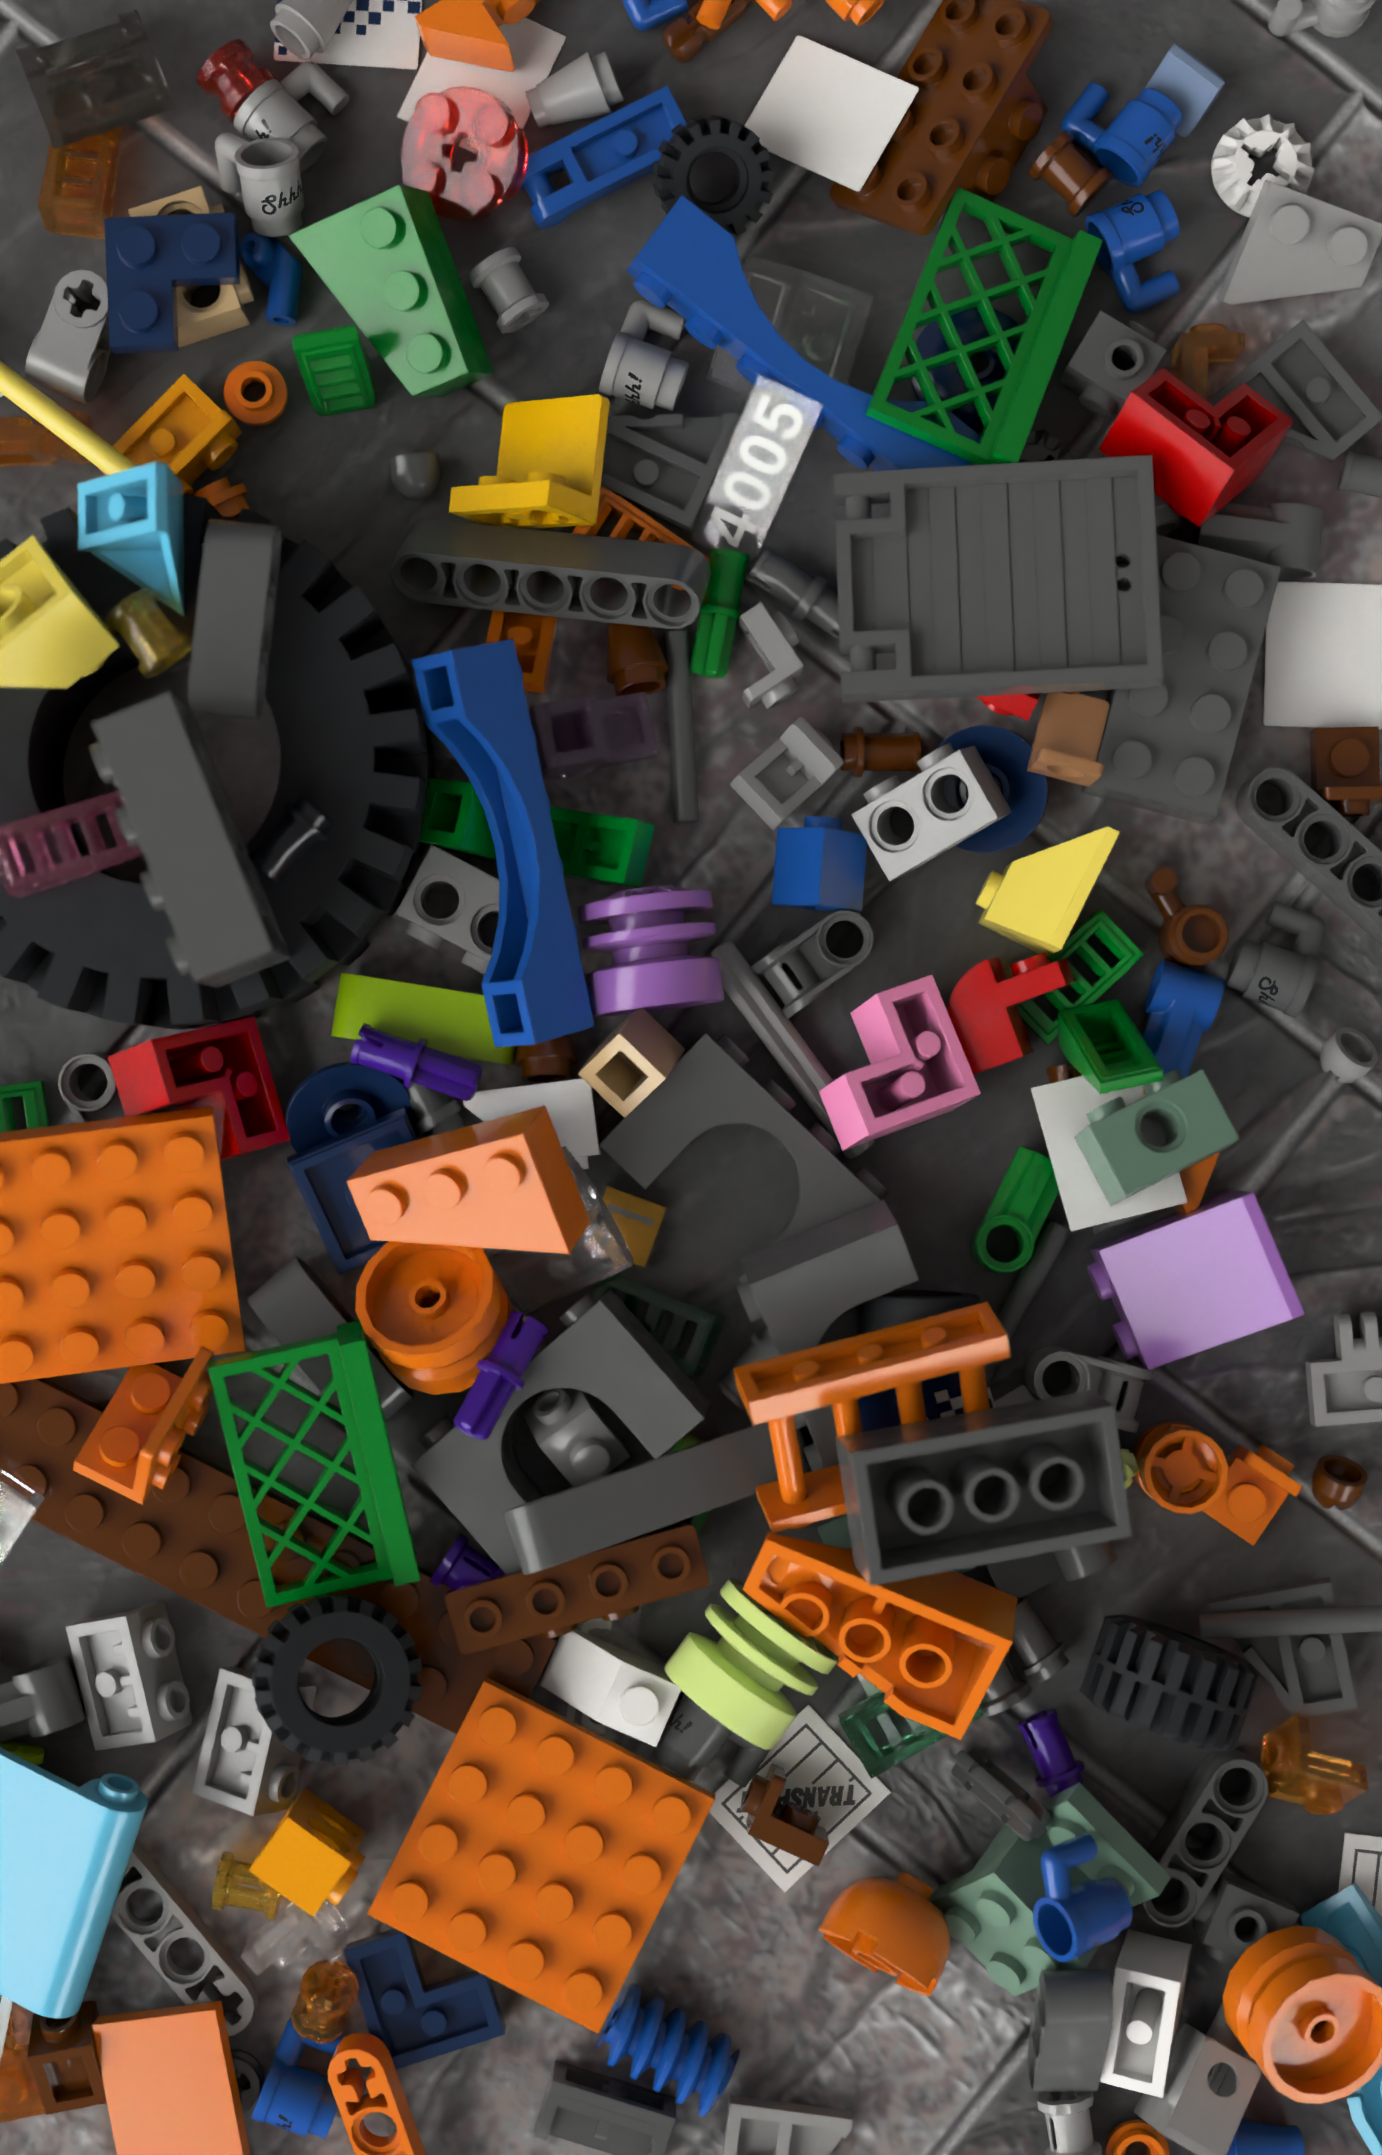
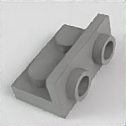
(130, 1677)
(240, 1756)

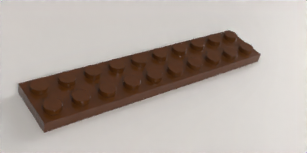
(200, 1548)

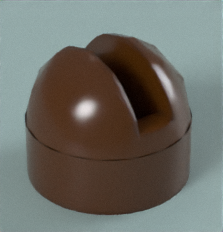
(1338, 1482)

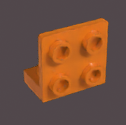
(145, 1426)

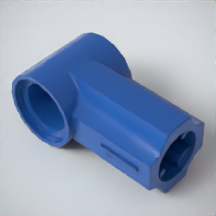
(1179, 1010)

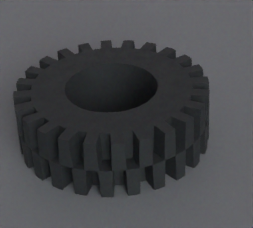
(346, 743)

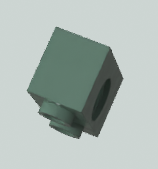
(1193, 1128)

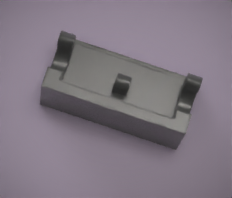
(605, 2113)

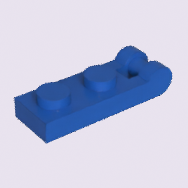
(600, 157)

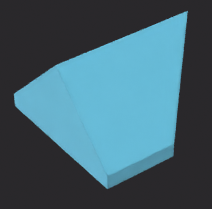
(137, 527)

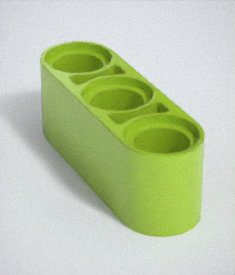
(447, 1018)

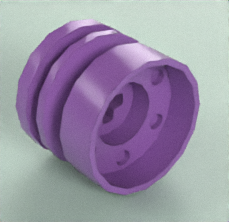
(650, 951)

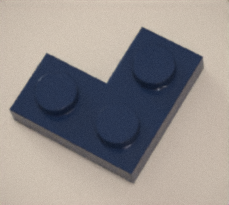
(151, 259)
(416, 2017)

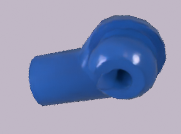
(278, 271)

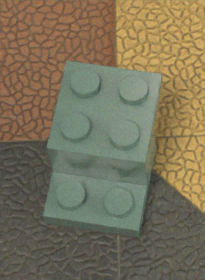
(996, 1900)

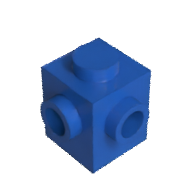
(819, 866)

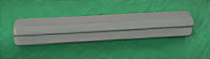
(777, 1034)

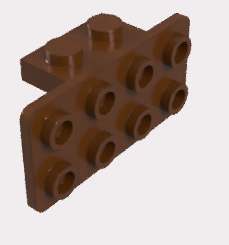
(967, 118)

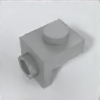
(773, 642)
(787, 773)
(574, 1435)

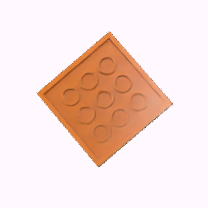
(114, 1246)
(542, 1855)

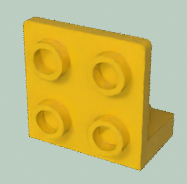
(544, 467)

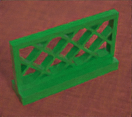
(1038, 341)
(371, 1454)

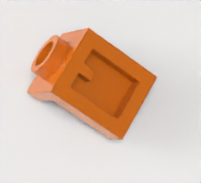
(1253, 1491)

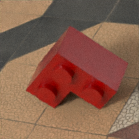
(1197, 449)
(207, 1068)

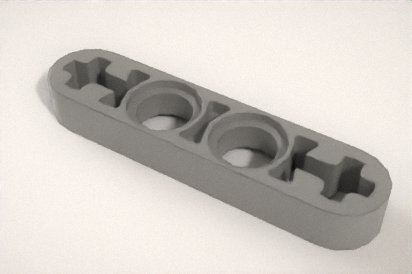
(177, 1922)

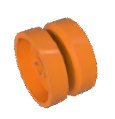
(432, 1312)
(1306, 2014)

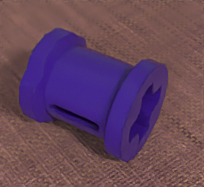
(464, 1566)

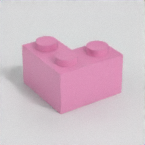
(913, 1070)

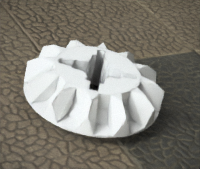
(1233, 167)

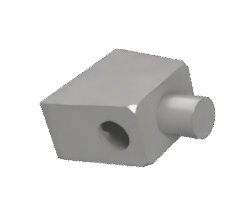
(1200, 2107)

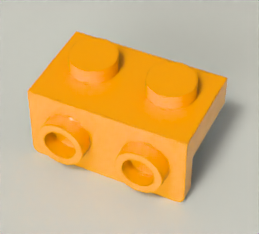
(183, 432)

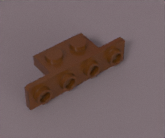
(596, 1585)

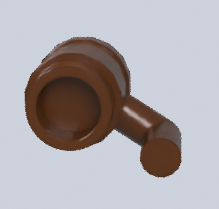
(1187, 933)

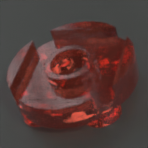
(438, 127)

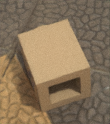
(632, 1061)

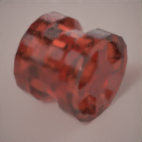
(231, 76)

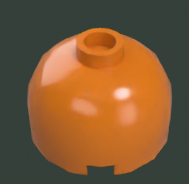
(891, 1930)

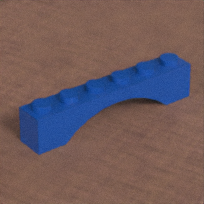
(699, 275)
(535, 971)

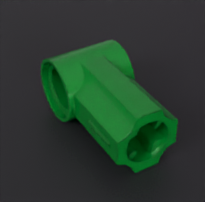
(1020, 1206)

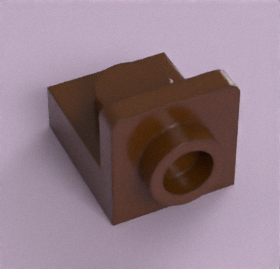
(1346, 768)
(790, 1828)
(66, 2060)

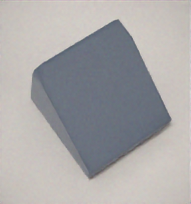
(1188, 85)

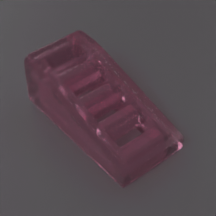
(31, 829)

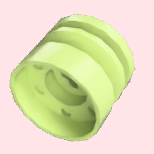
(747, 1667)

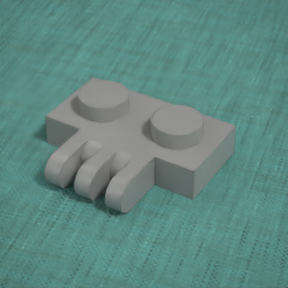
(1351, 1384)

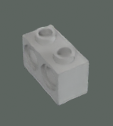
(936, 822)
(477, 902)

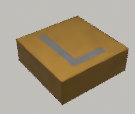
(637, 1221)

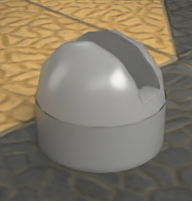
(1348, 1055)

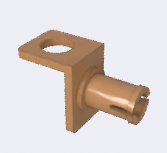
(1069, 738)

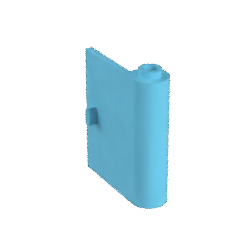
(59, 1879)

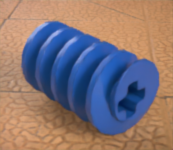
(669, 2048)

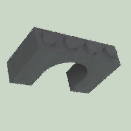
(715, 1090)
(814, 1280)
(598, 1353)

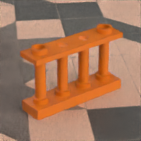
(842, 1374)

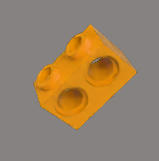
(311, 1854)

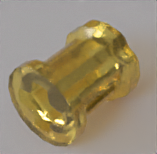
(148, 632)
(228, 1893)

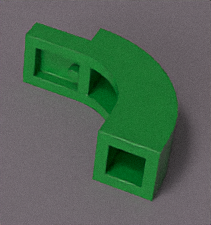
(590, 845)

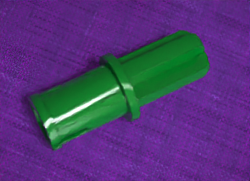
(719, 613)

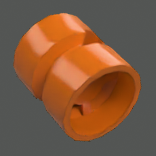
(1180, 1467)

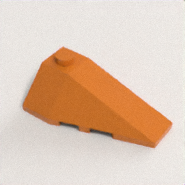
(916, 1639)

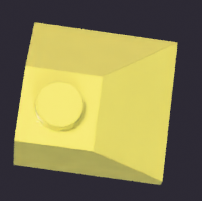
(46, 623)
(1045, 891)

